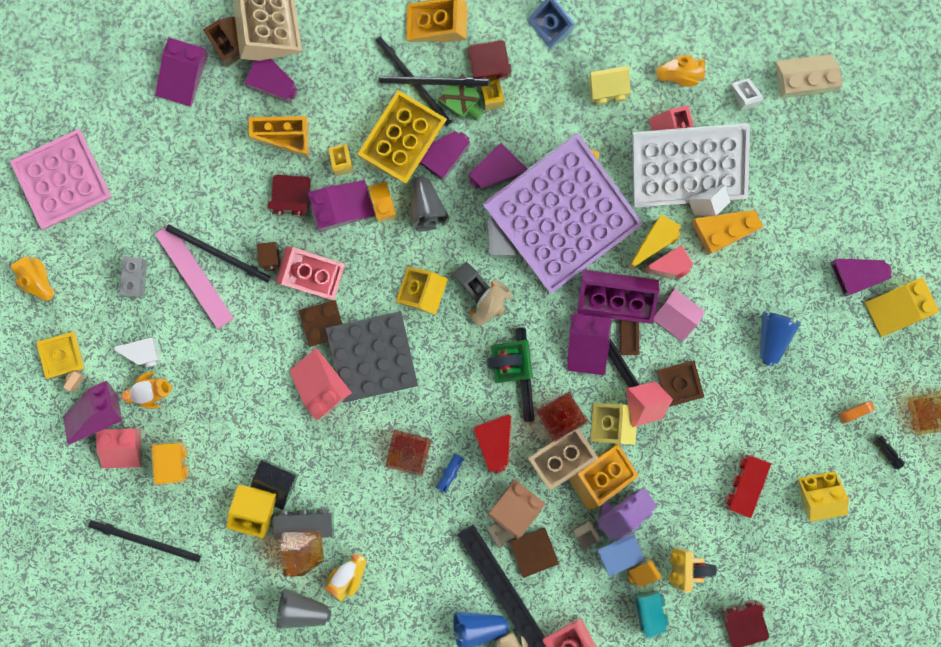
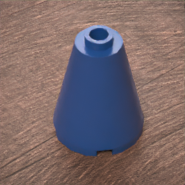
(776, 336)
(478, 628)

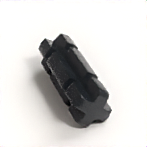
(889, 452)

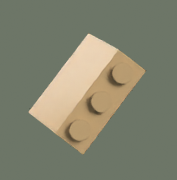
(808, 76)
(562, 459)

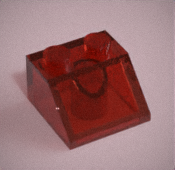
(561, 416)
(408, 452)

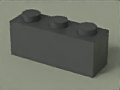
(304, 522)

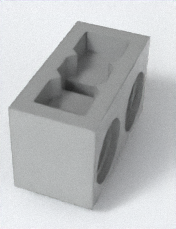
(133, 277)

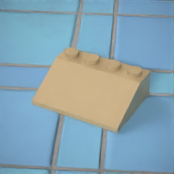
(266, 28)

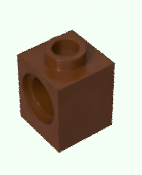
(268, 256)

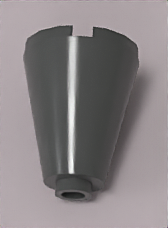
(426, 206)
(300, 611)

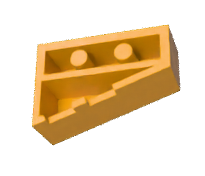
(725, 229)

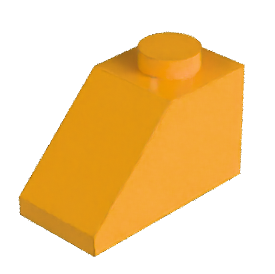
(382, 202)
(643, 573)

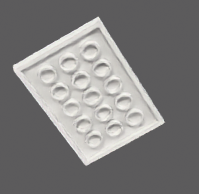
(688, 162)

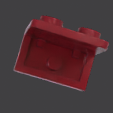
(490, 60)
(290, 195)
(745, 624)

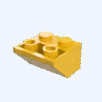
(823, 496)
(251, 511)

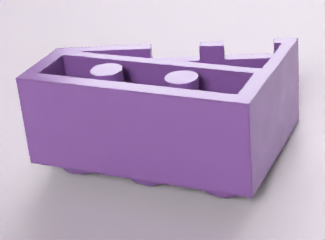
(628, 514)

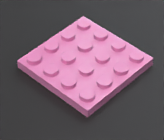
(61, 179)

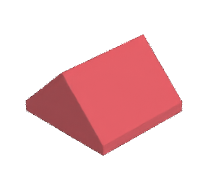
(647, 403)

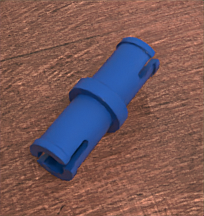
(450, 473)

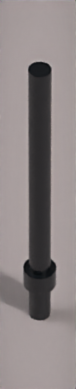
(390, 53)
(469, 81)
(252, 270)
(109, 529)

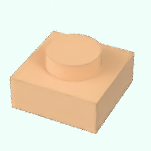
(73, 381)

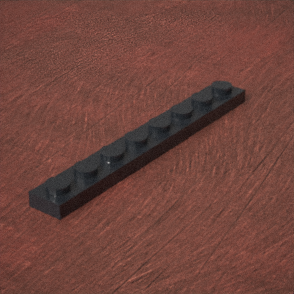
(501, 586)

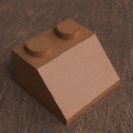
(516, 509)

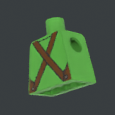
(461, 101)

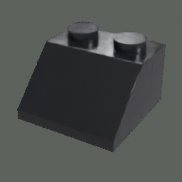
(275, 480)

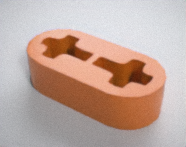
(856, 412)

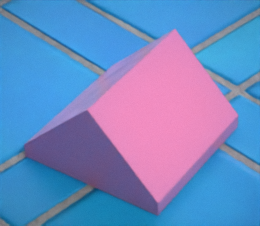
(678, 315)

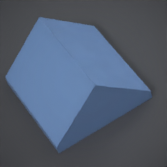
(551, 22)
(621, 555)

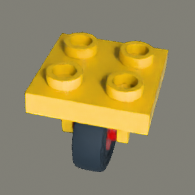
(688, 569)

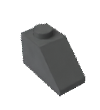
(471, 281)

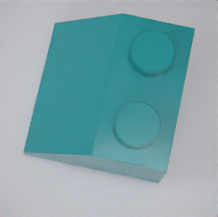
(650, 613)

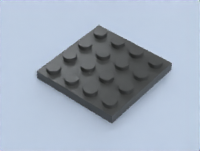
(372, 355)

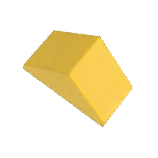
(493, 95)
(341, 160)

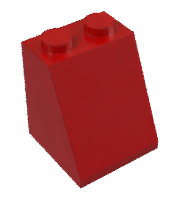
(495, 442)

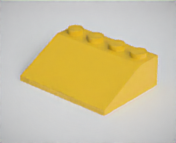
(401, 137)

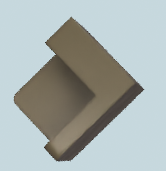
(499, 534)
(586, 534)

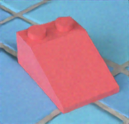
(309, 273)
(318, 384)

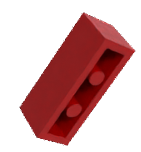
(747, 485)

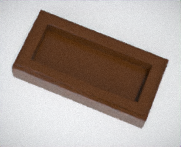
(629, 338)

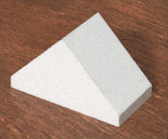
(746, 94)
(709, 202)

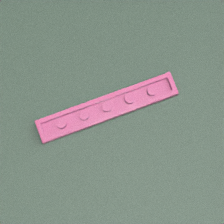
(195, 278)

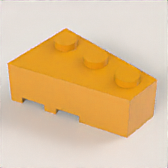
(283, 133)

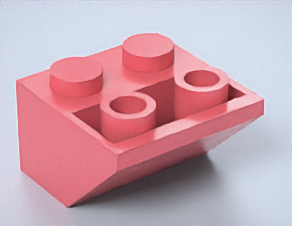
(672, 119)

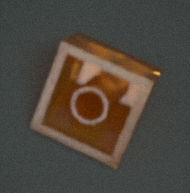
(926, 412)
(300, 552)

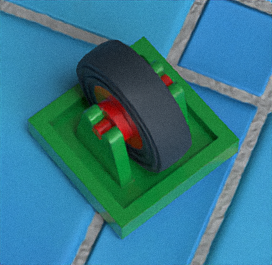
(511, 361)

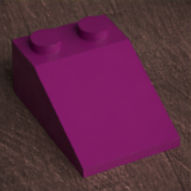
(180, 71)
(341, 205)
(589, 344)
(92, 413)

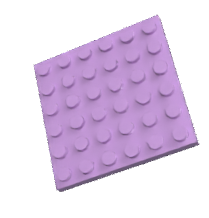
(563, 213)

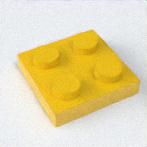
(60, 355)

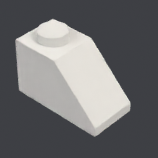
(141, 352)

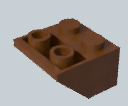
(224, 39)

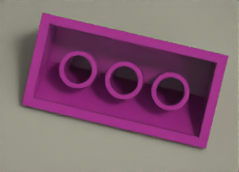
(618, 296)

